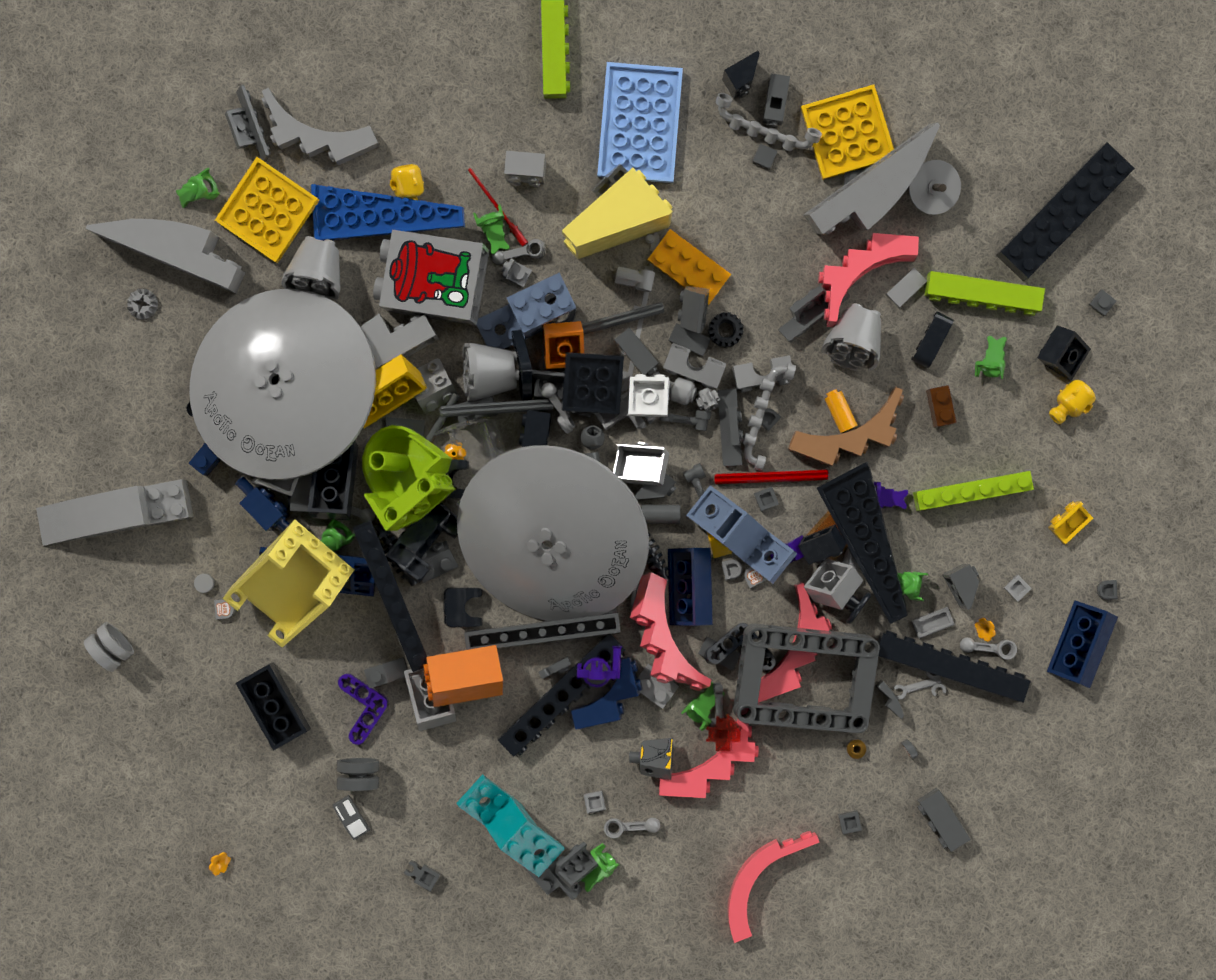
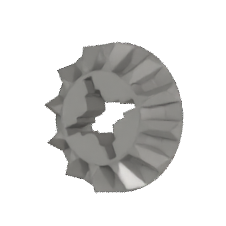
(146, 311)

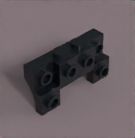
(419, 538)

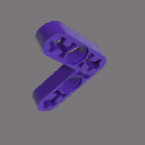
(368, 702)

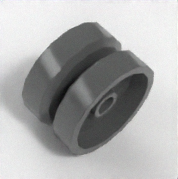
(358, 774)

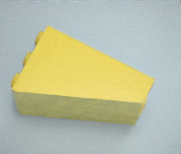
(618, 216)
(292, 581)

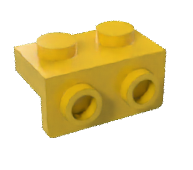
(1070, 522)

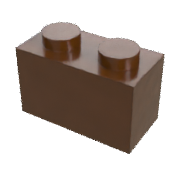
(941, 406)

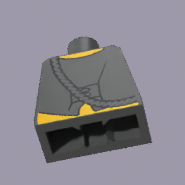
(655, 758)

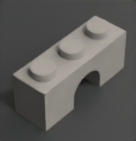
(708, 375)
(746, 378)

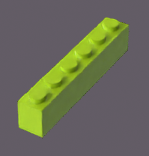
(555, 49)
(984, 292)
(973, 490)

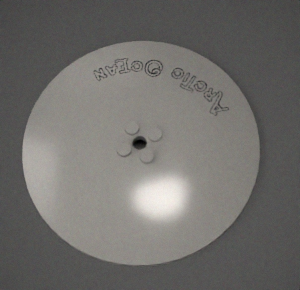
(321, 390)
(557, 498)

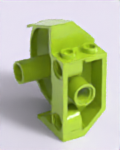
(404, 476)

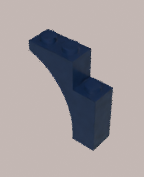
(608, 707)

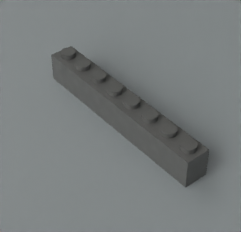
(543, 631)

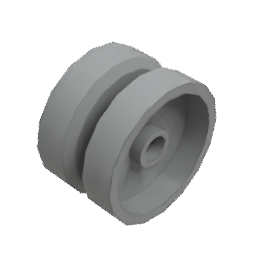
(108, 647)

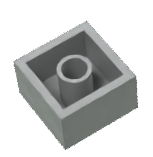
(525, 168)

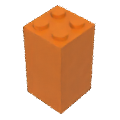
(463, 676)

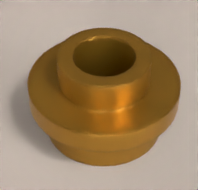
(852, 744)

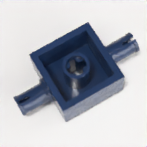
(263, 507)

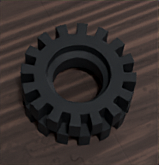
(733, 321)

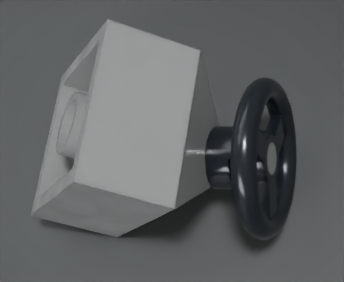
(835, 585)

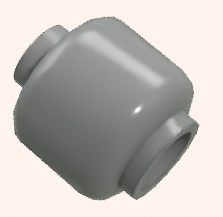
(682, 391)

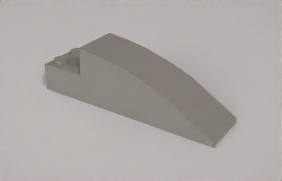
(876, 188)
(176, 245)
(404, 340)
(114, 511)

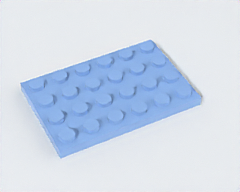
(640, 120)

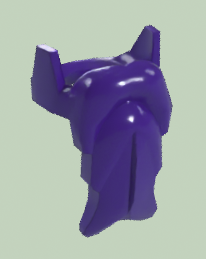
(889, 497)

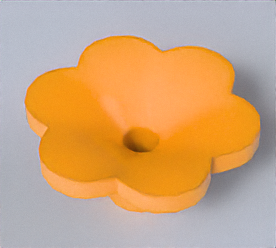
(460, 452)
(985, 629)
(219, 863)

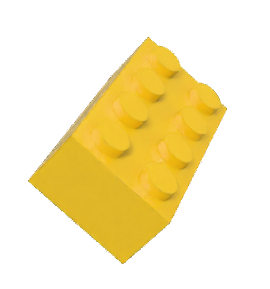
(395, 385)

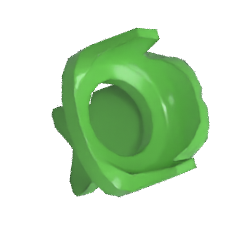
(196, 189)
(492, 226)
(993, 363)
(335, 540)
(911, 584)
(699, 708)
(605, 867)

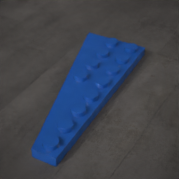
(366, 214)

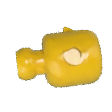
(407, 181)
(1073, 401)

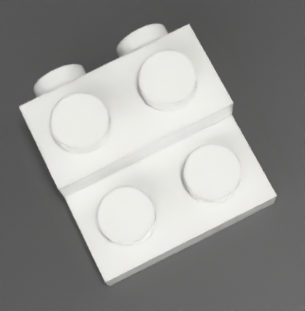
(649, 396)

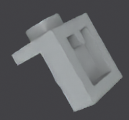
(516, 272)

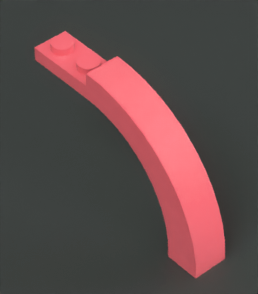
(748, 874)

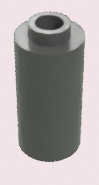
(661, 514)

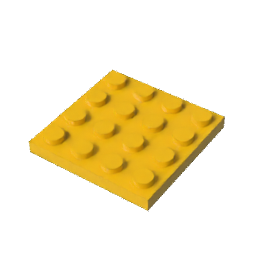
(850, 129)
(267, 210)

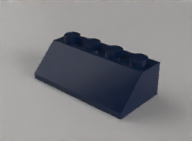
(683, 565)
(1082, 643)

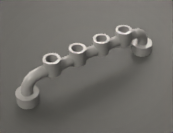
(771, 135)
(761, 403)

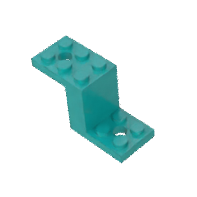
(510, 826)

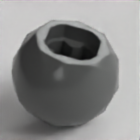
(592, 437)

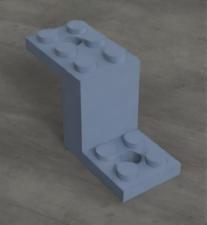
(527, 312)
(741, 534)

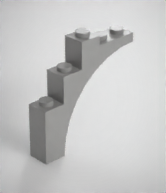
(342, 145)

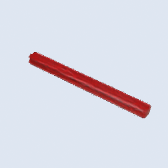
(761, 477)

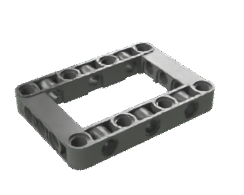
(809, 641)

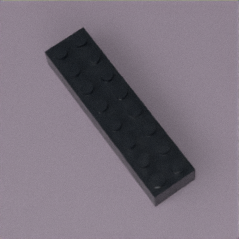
(1065, 211)

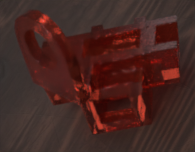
(725, 733)

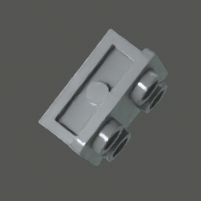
(438, 385)

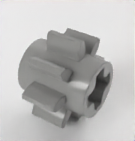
(707, 399)

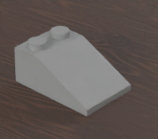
(425, 713)

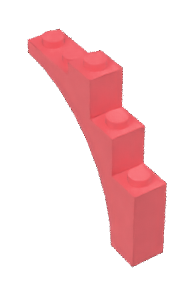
(879, 251)
(657, 640)
(783, 676)
(694, 781)

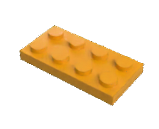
(688, 264)

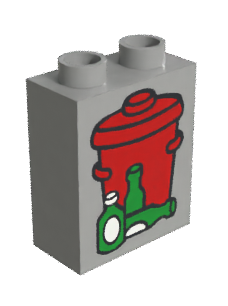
(432, 277)

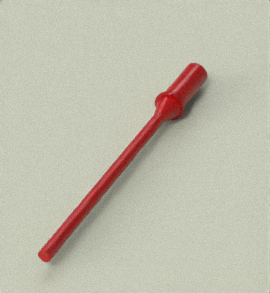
(514, 229)

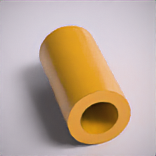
(840, 410)

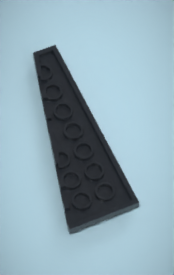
(859, 518)

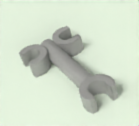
(934, 681)

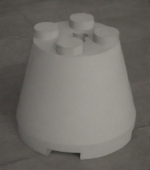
(314, 268)
(855, 339)
(488, 371)

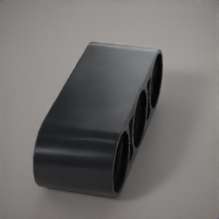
(933, 339)

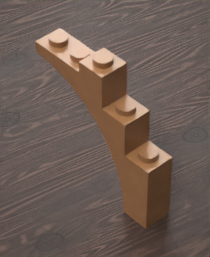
(877, 429)

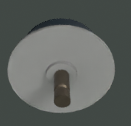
(935, 187)

